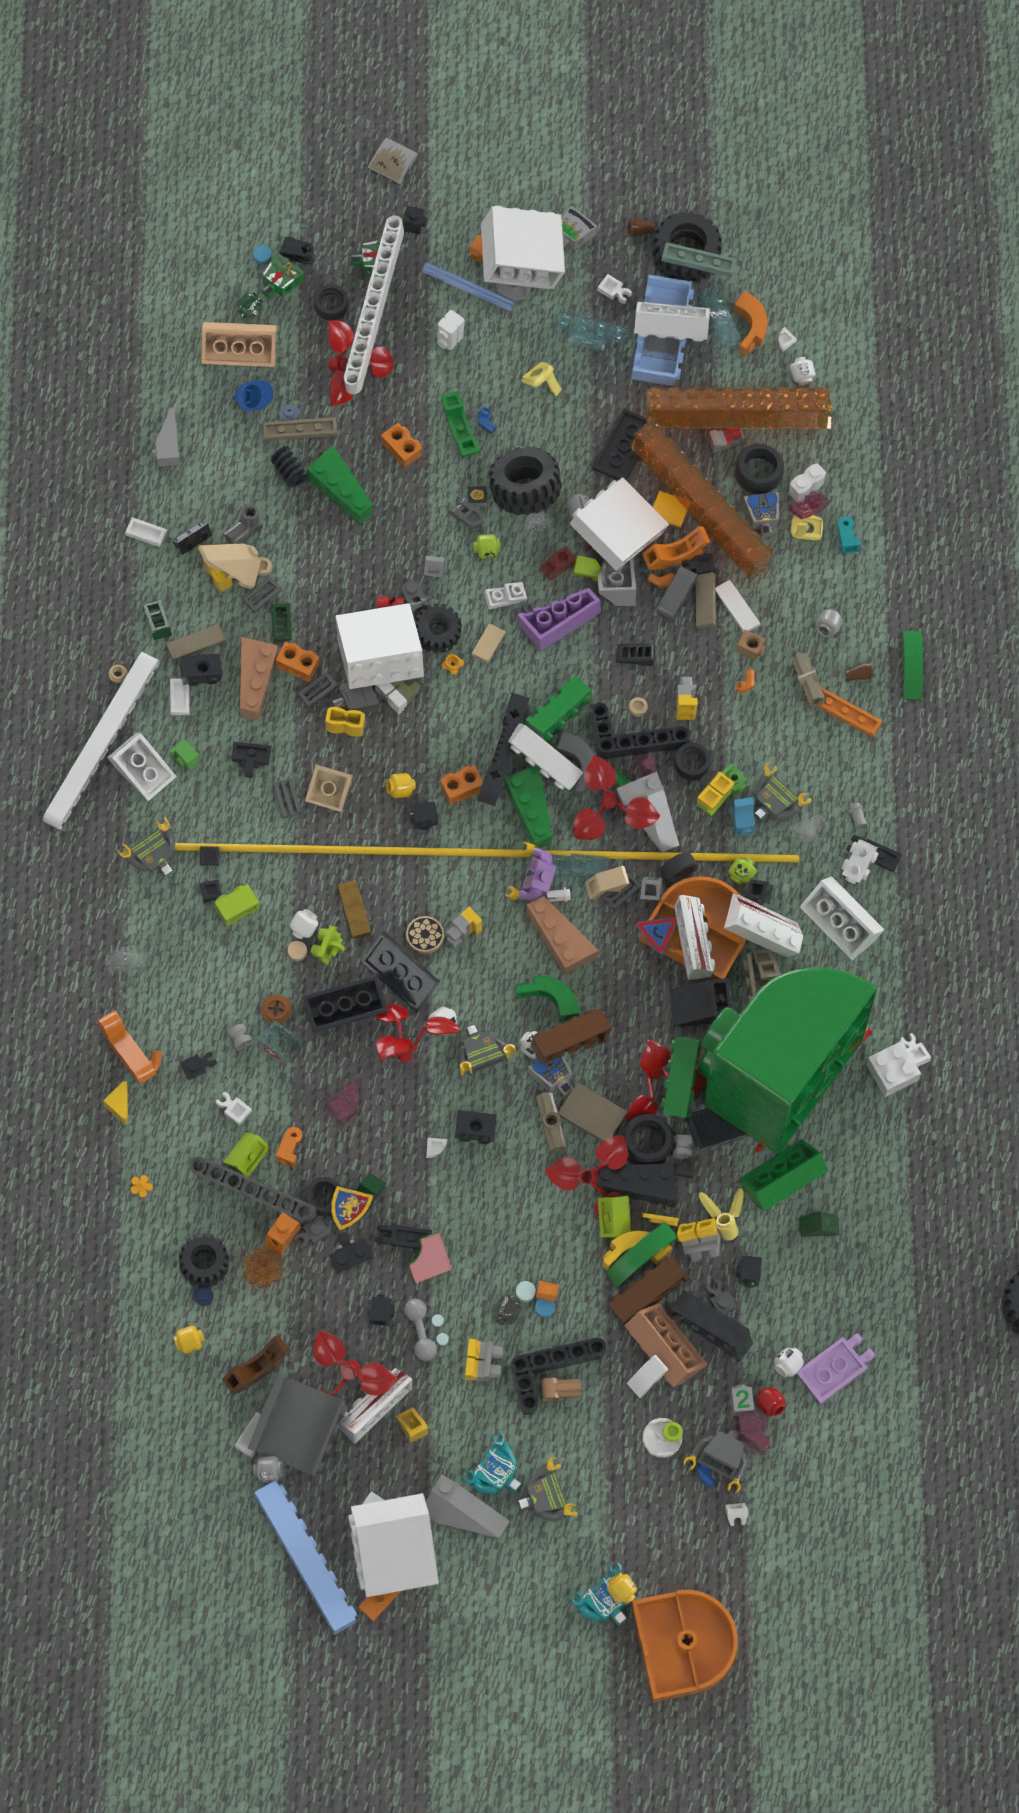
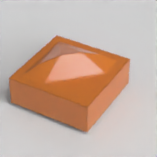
(547, 1291)

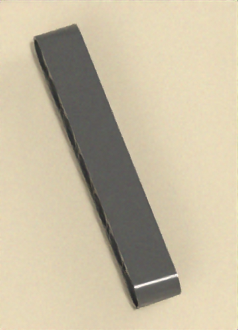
(243, 1188)

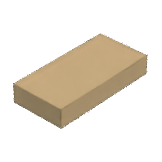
(488, 643)

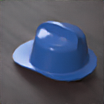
(253, 395)

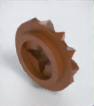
(270, 1003)

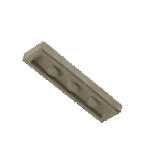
(299, 429)

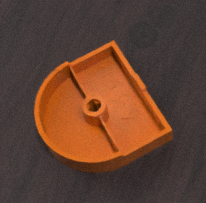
(716, 899)
(669, 1664)

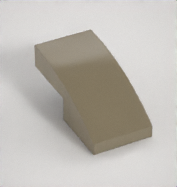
(765, 964)

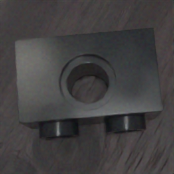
(209, 663)
(467, 1119)

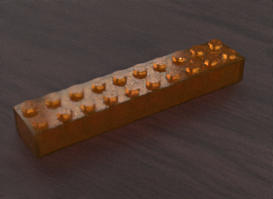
(739, 407)
(702, 500)

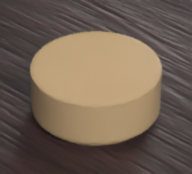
(265, 566)
(638, 707)
(297, 950)

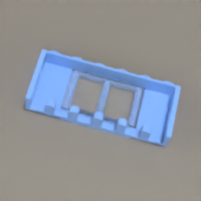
(659, 357)

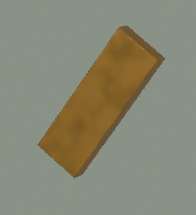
(354, 909)

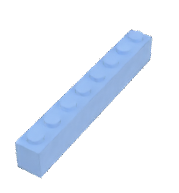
(305, 1557)

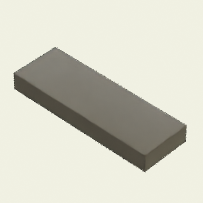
(705, 600)
(195, 642)

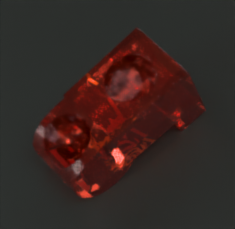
(558, 563)

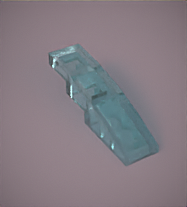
(719, 316)
(578, 865)

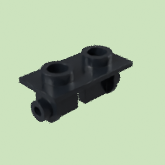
(197, 535)

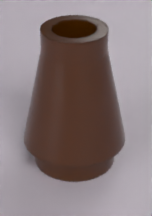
(638, 227)
(860, 672)

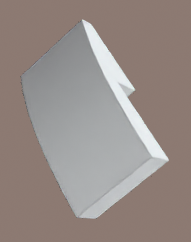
(504, 596)
(647, 1376)

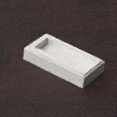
(145, 532)
(179, 697)

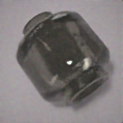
(507, 1310)

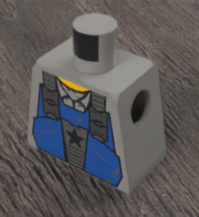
(762, 512)
(552, 1075)

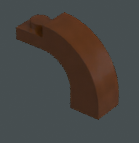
(256, 1368)

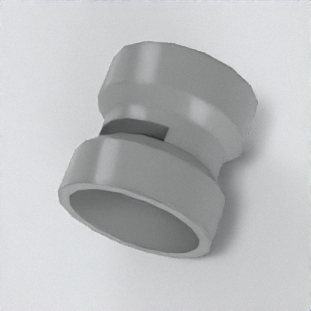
(239, 1036)
(682, 1147)

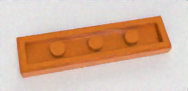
(850, 714)

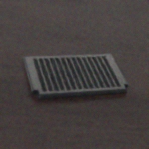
(711, 1129)

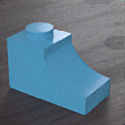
(743, 816)

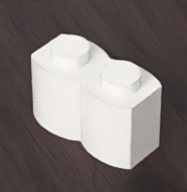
(808, 482)

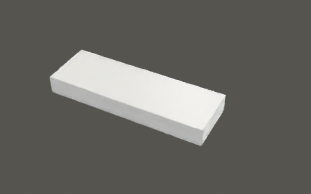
(736, 606)

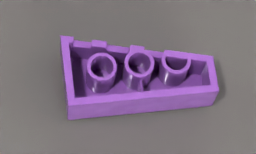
(559, 618)

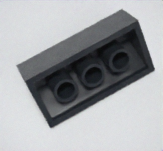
(344, 1004)

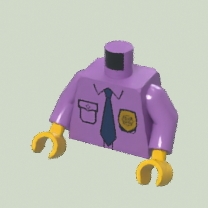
(538, 875)

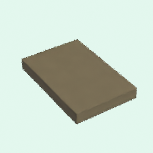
(592, 1113)

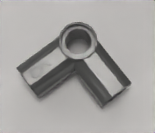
(246, 527)

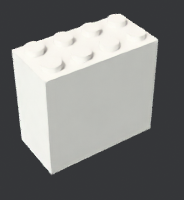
(522, 247)
(379, 646)
(393, 1545)

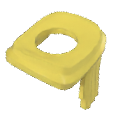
(547, 374)
(799, 528)

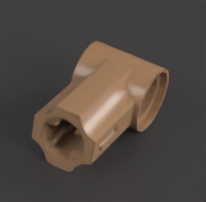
(555, 1389)

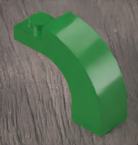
(555, 991)

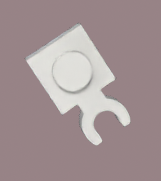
(612, 287)
(917, 1051)
(235, 1110)

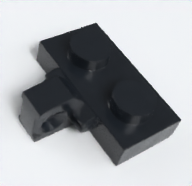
(250, 756)
(350, 1253)

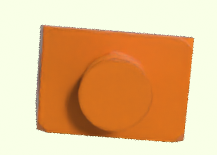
(282, 1233)

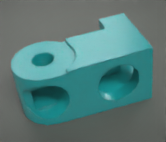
(847, 541)

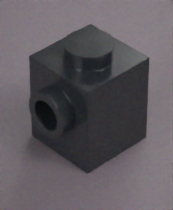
(414, 220)
(424, 815)
(759, 891)
(749, 1271)
(381, 1310)

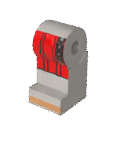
(725, 439)

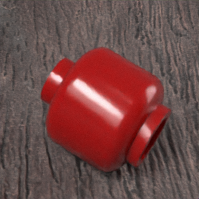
(770, 1401)

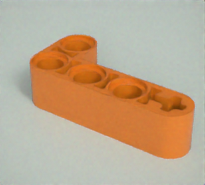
(126, 1048)

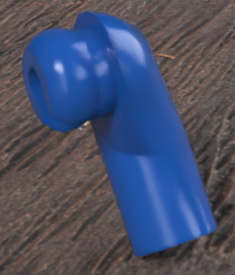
(483, 420)
(703, 1473)

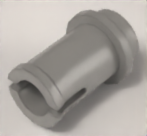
(857, 814)

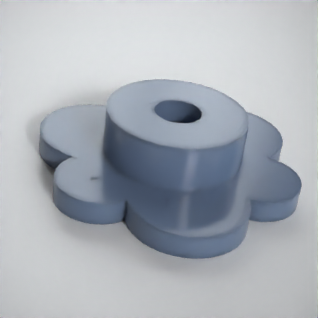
(292, 415)

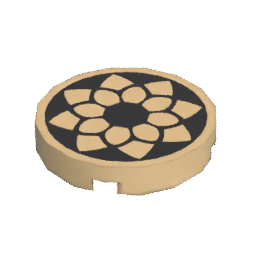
(425, 934)

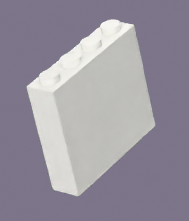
(618, 523)

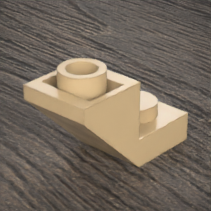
(609, 880)

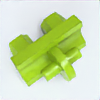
(330, 945)

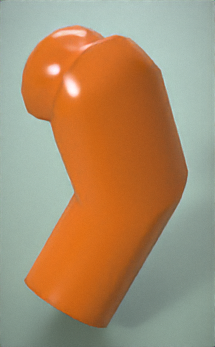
(661, 582)
(748, 683)
(156, 1059)

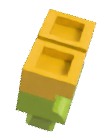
(715, 794)

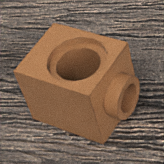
(751, 638)

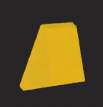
(118, 1102)
(412, 1425)

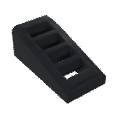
(636, 660)

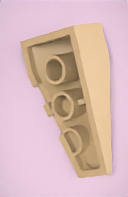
(235, 560)

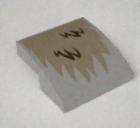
(392, 160)

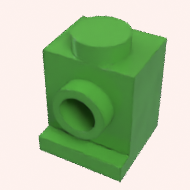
(185, 755)
(740, 785)

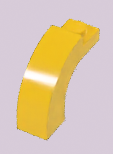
(624, 1243)

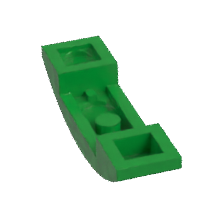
(459, 425)
(913, 665)
(641, 1254)

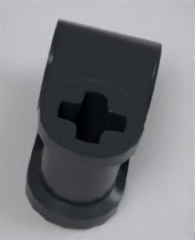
(297, 250)

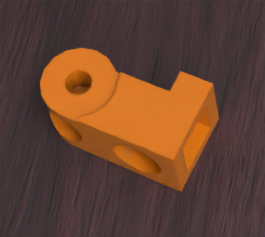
(290, 1141)

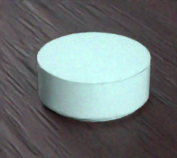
(525, 1291)

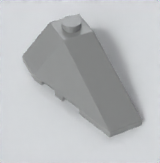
(618, 585)
(649, 787)
(456, 1507)

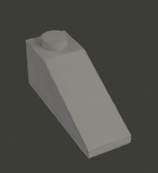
(167, 443)

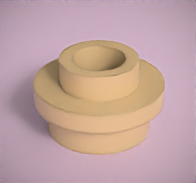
(117, 668)

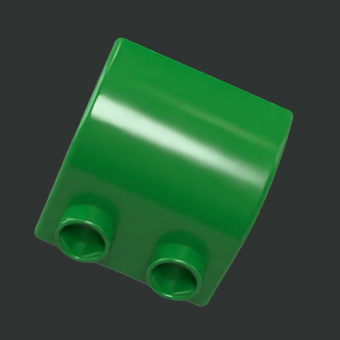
(784, 1050)

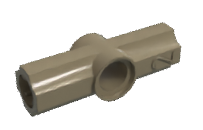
(808, 679)
(553, 1132)

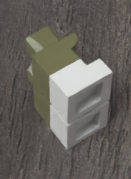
(398, 693)

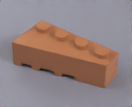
(256, 673)
(561, 937)

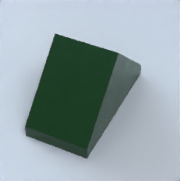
(372, 1185)
(819, 1224)

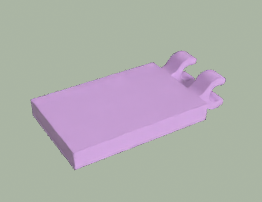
(834, 1368)

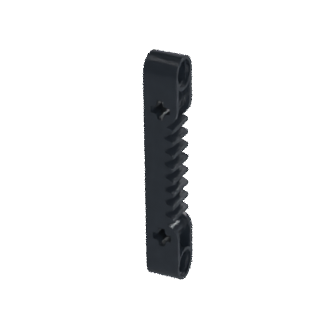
(495, 774)

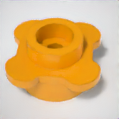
(451, 658)

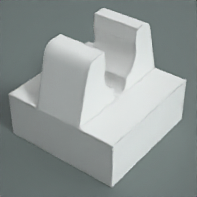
(736, 1511)

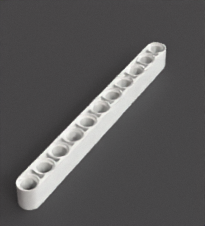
(371, 311)
(101, 738)

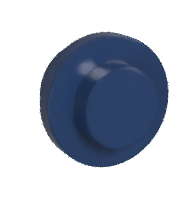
(203, 1296)

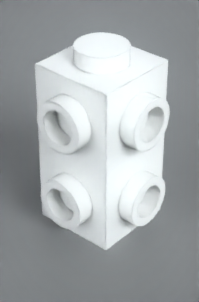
(857, 866)

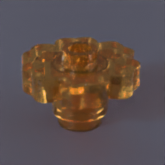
(262, 1276)

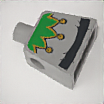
(576, 228)

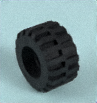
(203, 1276)

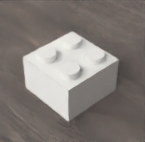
(893, 1068)

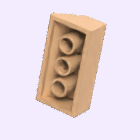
(238, 344)

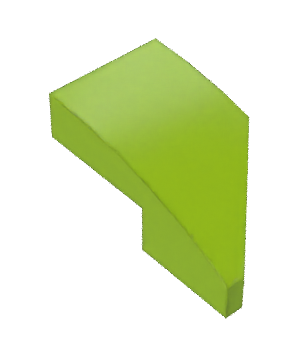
(587, 568)

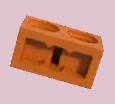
(398, 447)
(294, 665)
(464, 788)

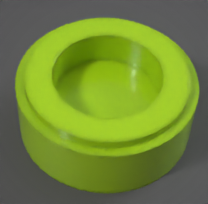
(672, 1432)

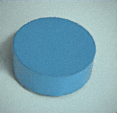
(262, 254)
(544, 1308)

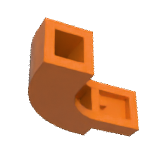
(755, 314)
(669, 555)

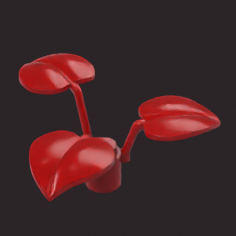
(340, 339)
(589, 825)
(403, 1047)
(652, 1060)
(566, 1170)
(374, 1376)

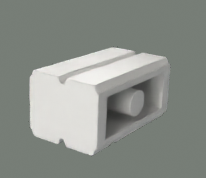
(450, 330)

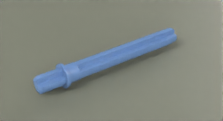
(472, 288)

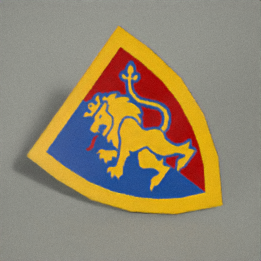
(349, 1206)

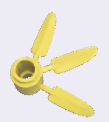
(725, 1222)

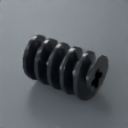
(288, 467)

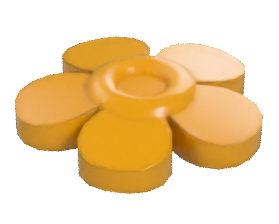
(141, 1186)

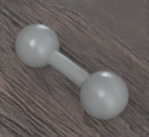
(415, 1311)

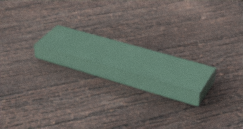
(699, 259)

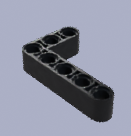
(632, 739)
(549, 1364)

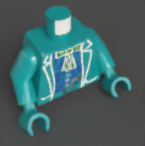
(495, 1469)
(598, 1603)

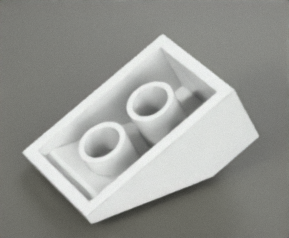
(142, 766)

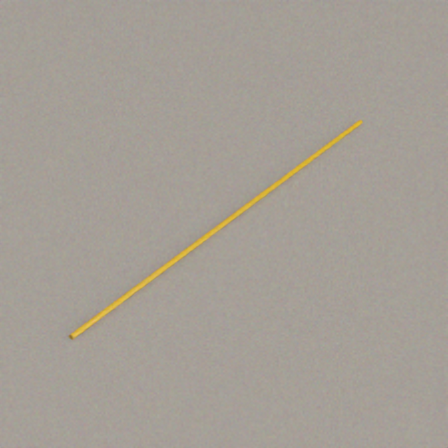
(476, 852)

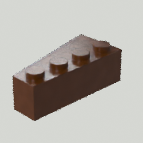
(571, 1036)
(649, 1289)

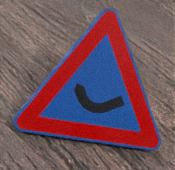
(658, 932)

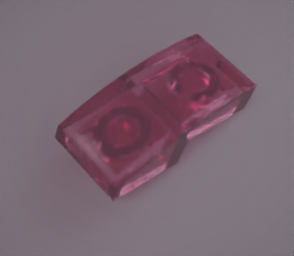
(812, 505)
(649, 764)

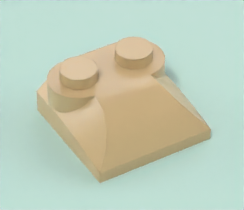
(329, 788)

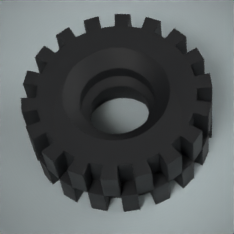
(442, 616)

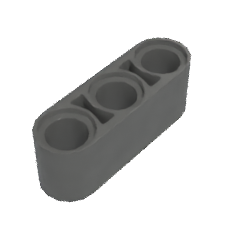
(677, 593)

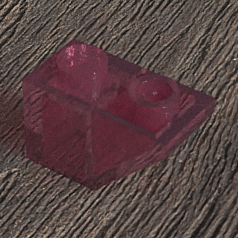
(344, 1105)
(752, 1431)

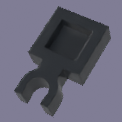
(702, 564)
(195, 1066)

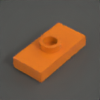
(375, 1605)

